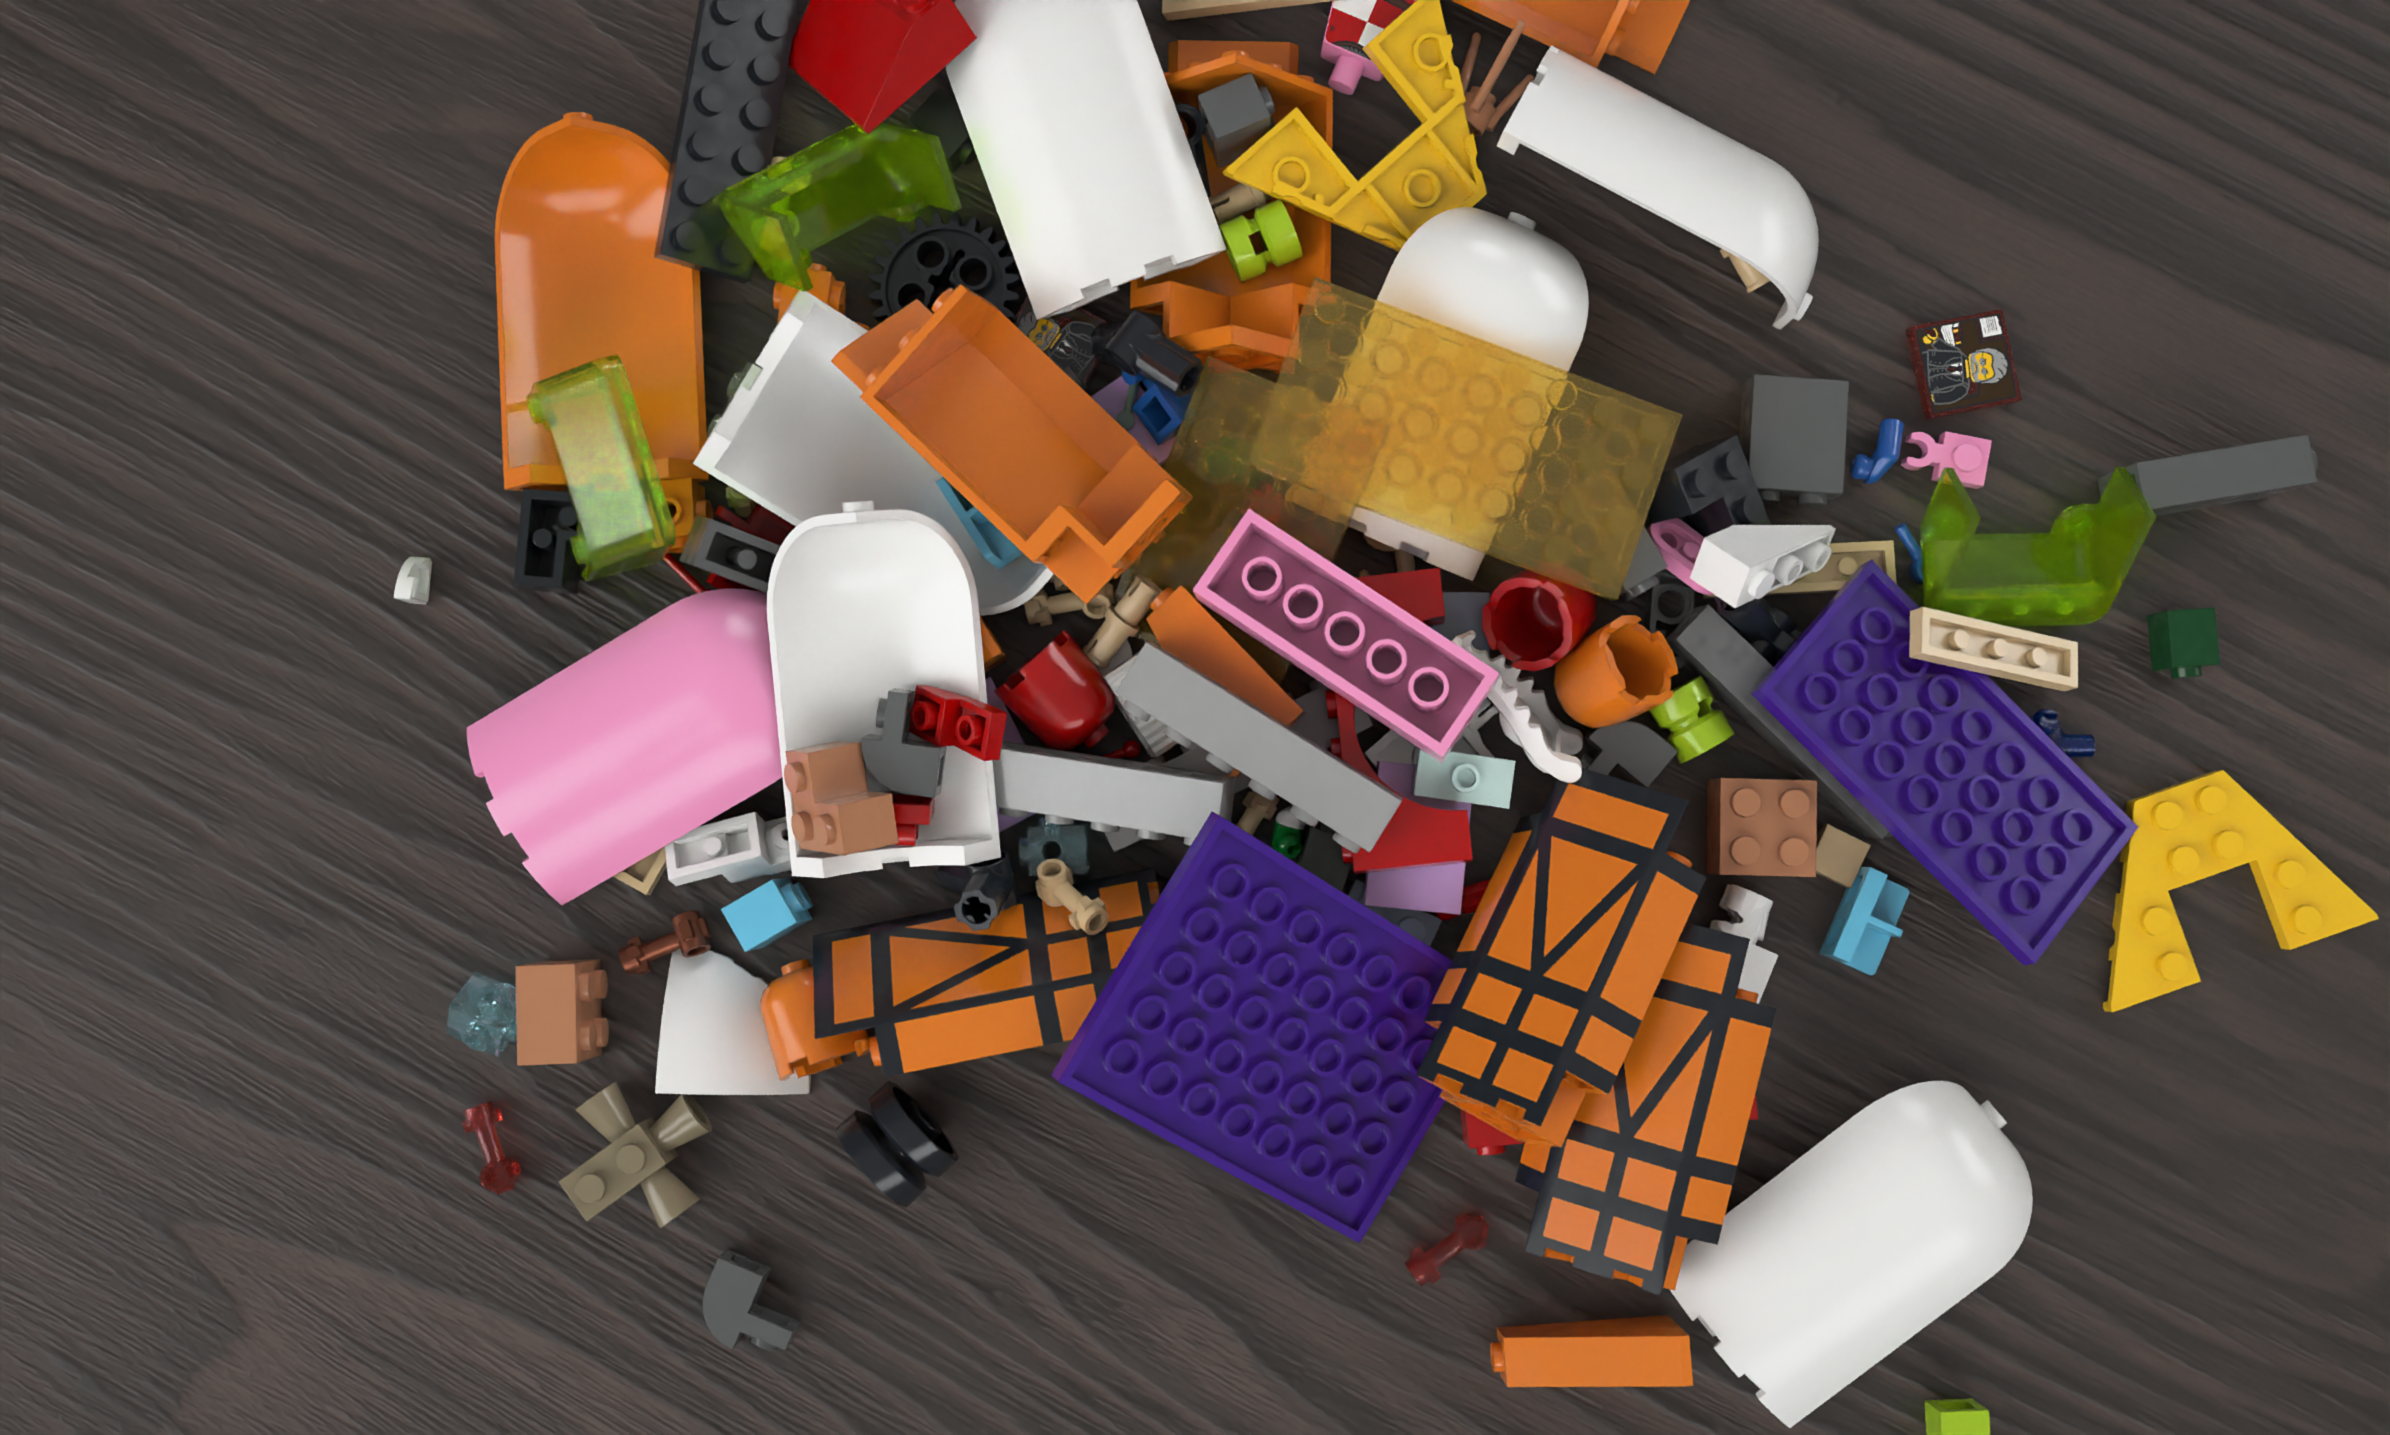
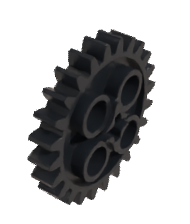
(906, 274)

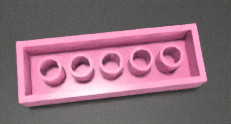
(1345, 635)

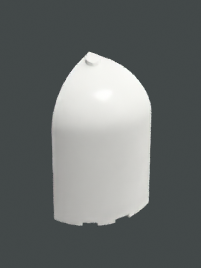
(1080, 147)
(1671, 170)
(1493, 284)
(809, 443)
(870, 609)
(1859, 1244)

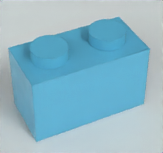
(768, 913)

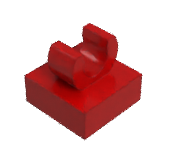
(909, 813)

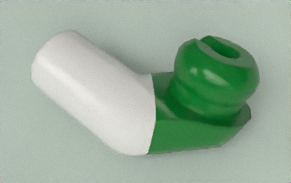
(1287, 834)

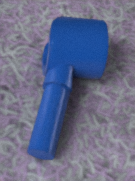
(1914, 552)

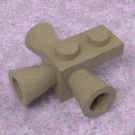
(635, 1156)

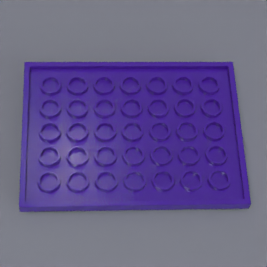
(1269, 1031)

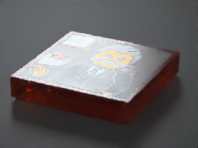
(1063, 337)
(1963, 364)

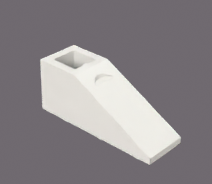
(1756, 559)

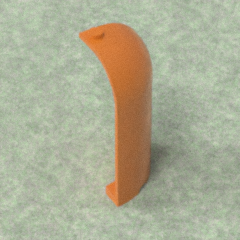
(585, 285)

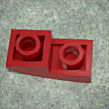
(957, 721)

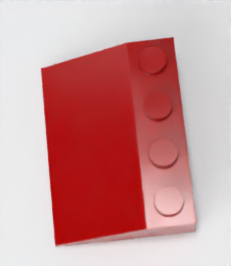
(875, 52)

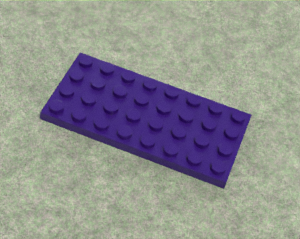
(1946, 766)

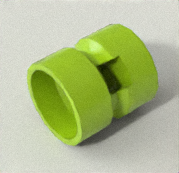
(1276, 236)
(1691, 720)

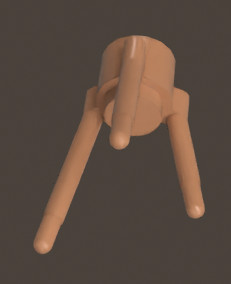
(1479, 102)

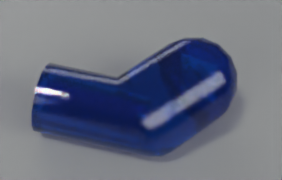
(2071, 744)

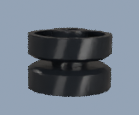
(896, 1144)

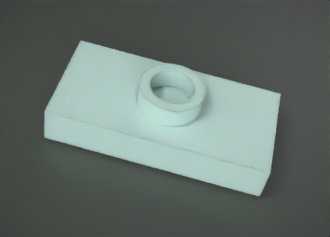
(1464, 778)

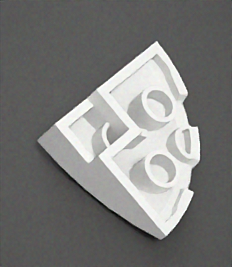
(716, 1032)

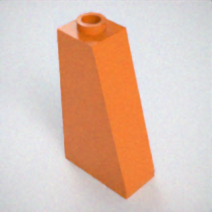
(1201, 641)
(1594, 1354)

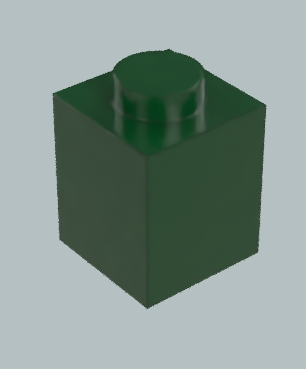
(2183, 641)

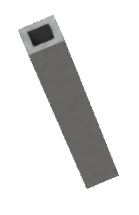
(1733, 673)

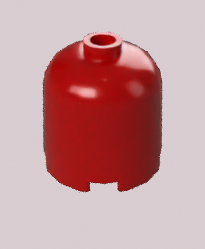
(1537, 619)
(1060, 696)

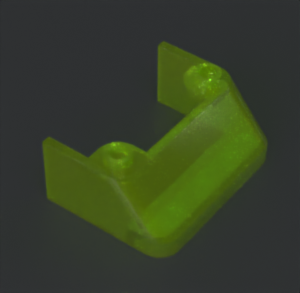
(832, 190)
(605, 467)
(2032, 576)

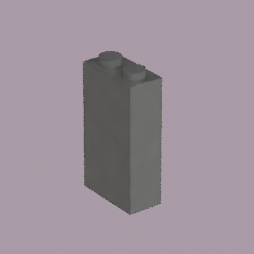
(2223, 475)

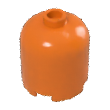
(1615, 674)
(790, 1026)

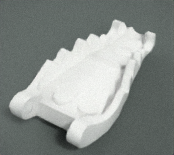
(1528, 718)

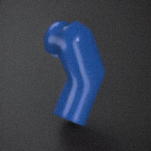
(1885, 455)

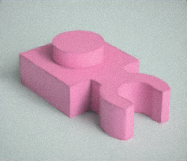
(1962, 452)

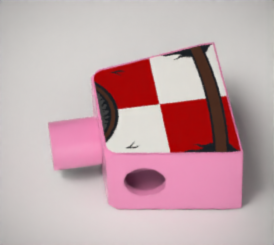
(1351, 28)

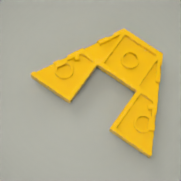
(1415, 180)
(2194, 834)

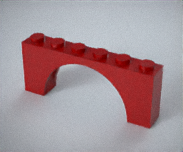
(1416, 833)

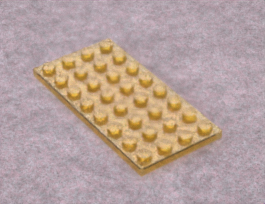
(1464, 439)

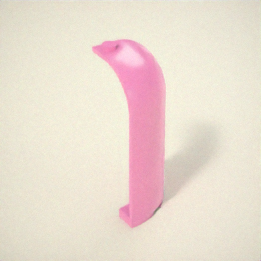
(635, 741)

